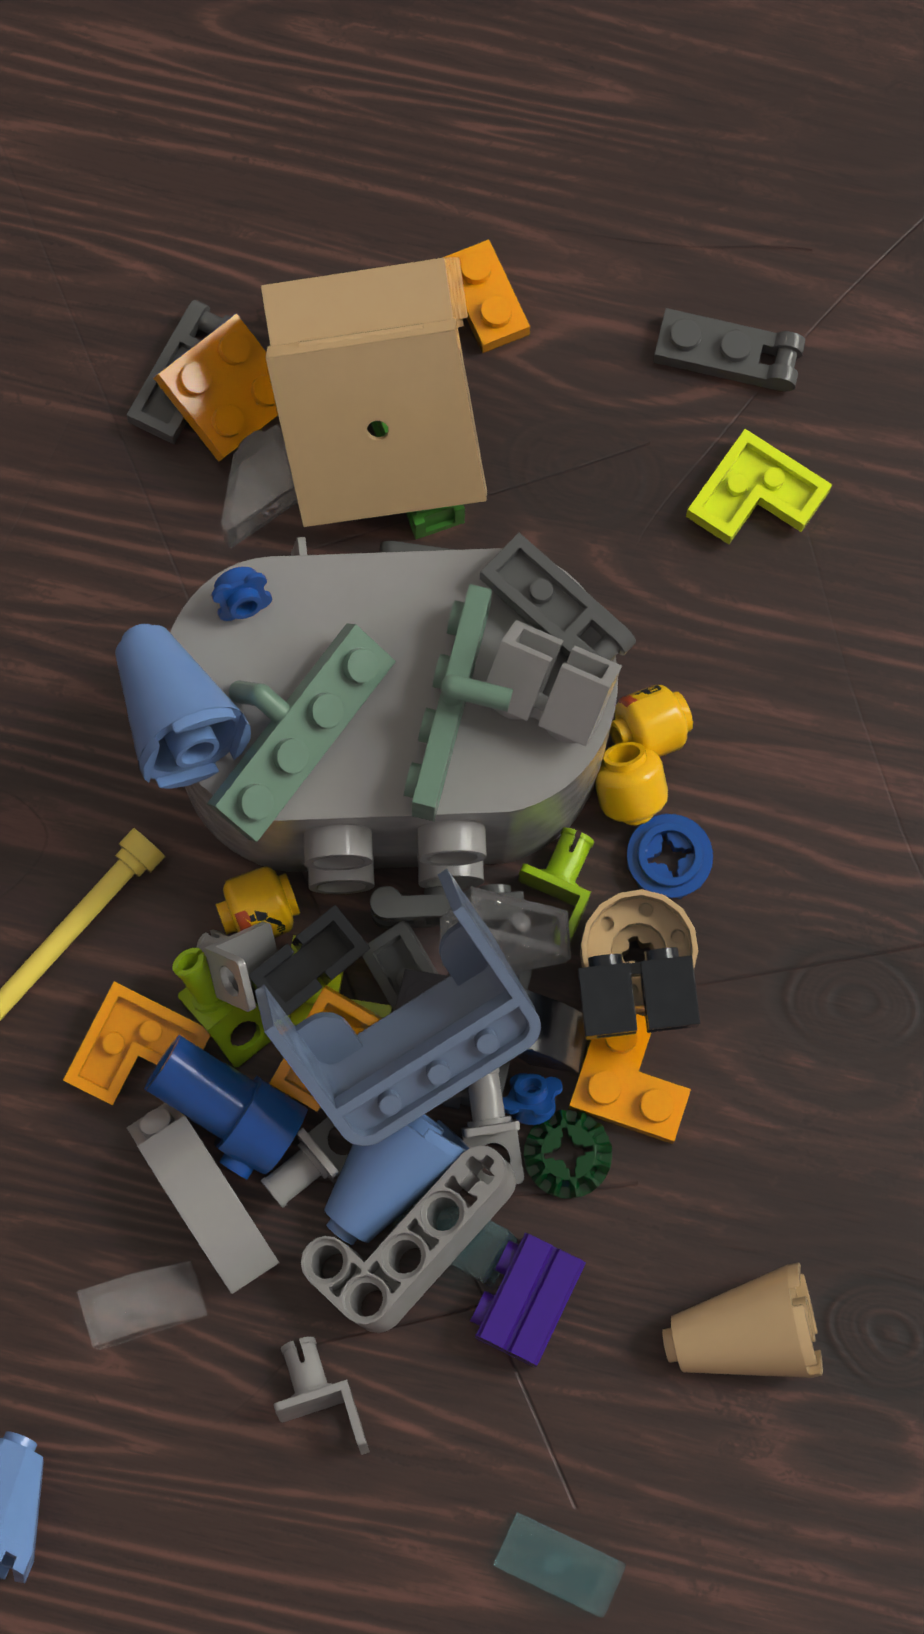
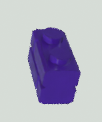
(528, 1299)

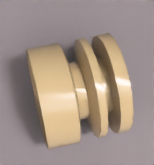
(638, 917)

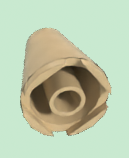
(750, 1330)

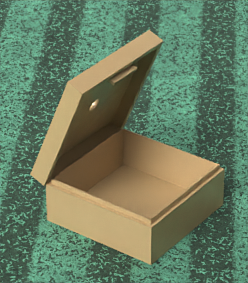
(364, 353)

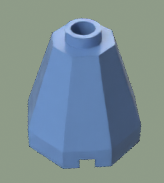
(19, 1504)

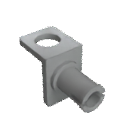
(233, 960)
(491, 1124)
(305, 1165)
(313, 1391)

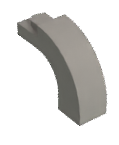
(202, 1196)

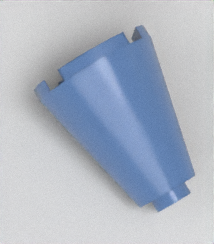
(175, 710)
(389, 1178)

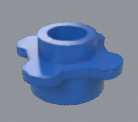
(240, 593)
(532, 1098)

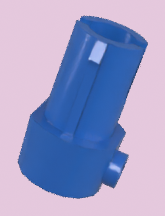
(246, 1115)

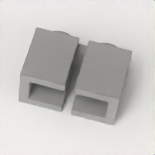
(578, 692)

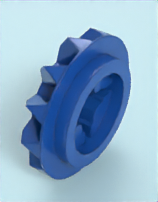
(682, 836)

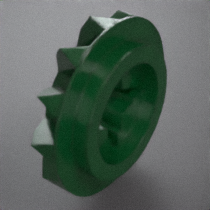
(552, 1174)

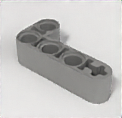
(416, 1230)

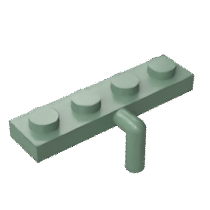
(457, 687)
(298, 729)

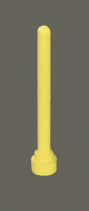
(134, 858)

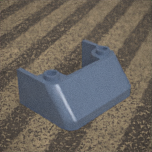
(422, 1050)

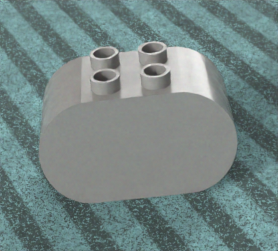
(506, 778)

